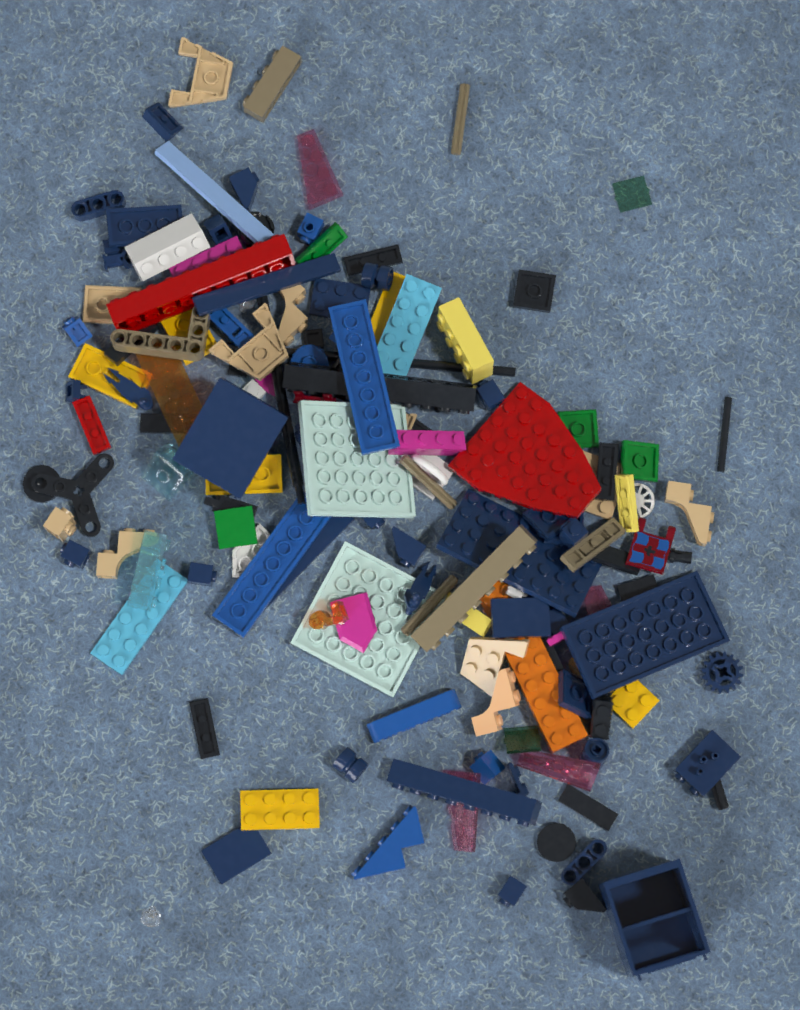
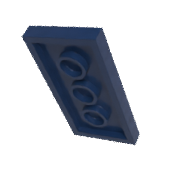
(134, 223)

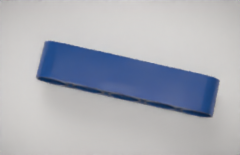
(413, 715)

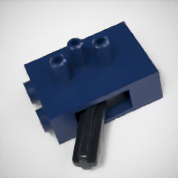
(706, 767)

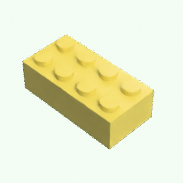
(465, 341)

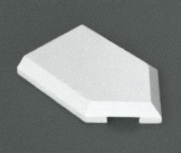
(244, 554)

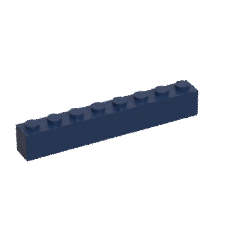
(465, 792)

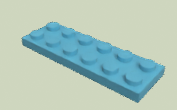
(407, 325)
(134, 626)

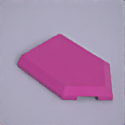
(361, 624)

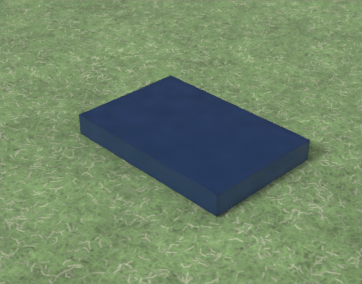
(519, 618)
(235, 853)

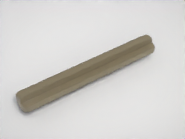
(460, 119)
(428, 482)
(429, 605)

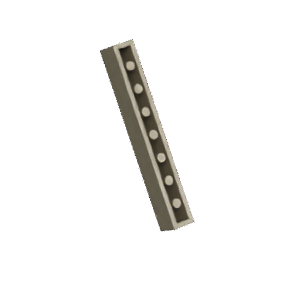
(473, 588)

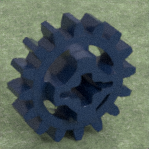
(728, 661)

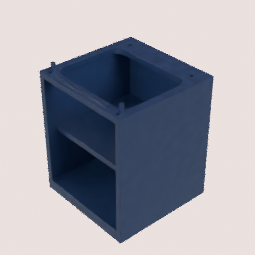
(230, 438)
(654, 918)

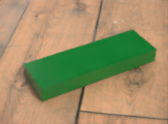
(324, 244)

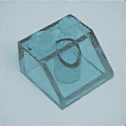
(165, 473)

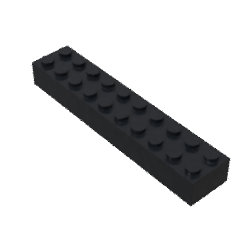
(400, 388)

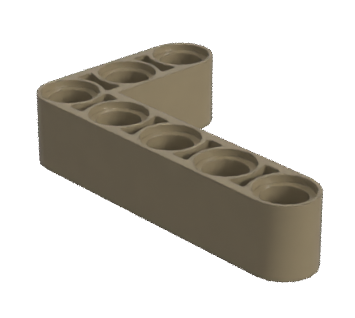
(167, 341)

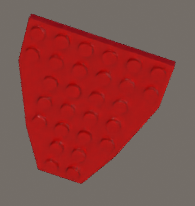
(528, 458)

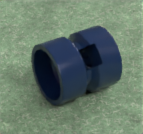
(376, 276)
(595, 751)
(350, 764)

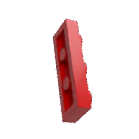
(91, 425)

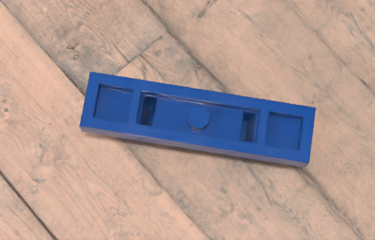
(229, 324)

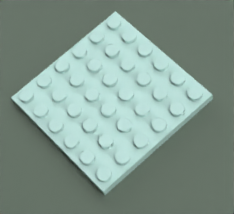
(339, 477)
(390, 650)

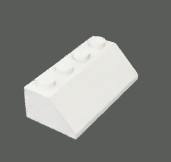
(167, 247)

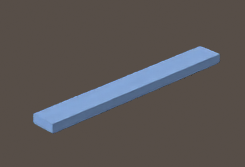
(213, 193)

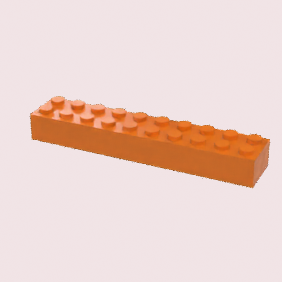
(539, 685)

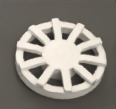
(640, 500)

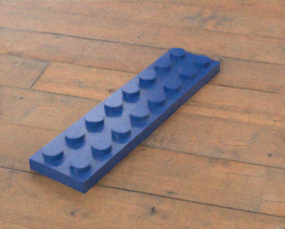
(364, 377)
(269, 568)

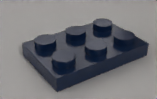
(333, 293)

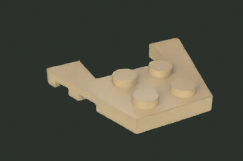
(210, 77)
(259, 354)
(485, 659)

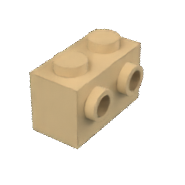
(60, 523)

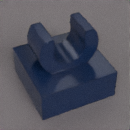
(73, 390)

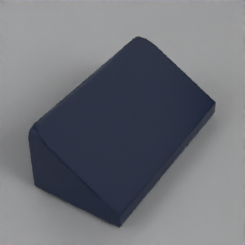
(162, 121)

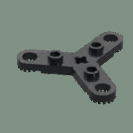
(88, 481)

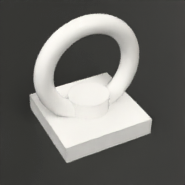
(435, 468)

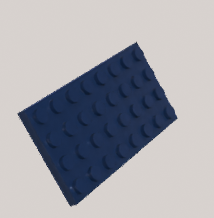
(483, 526)
(644, 634)

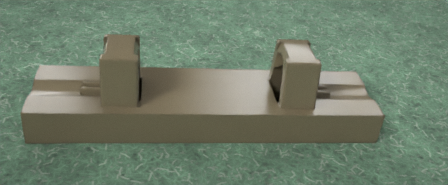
(593, 544)

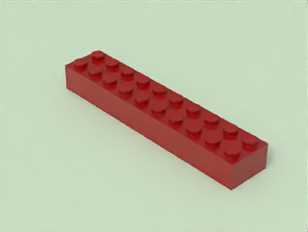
(175, 294)

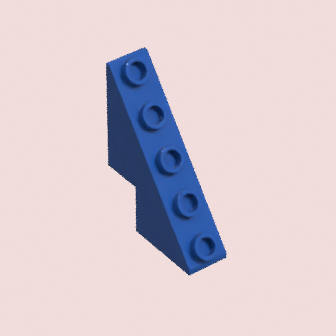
(389, 854)

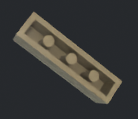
(272, 84)

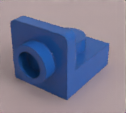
(76, 330)

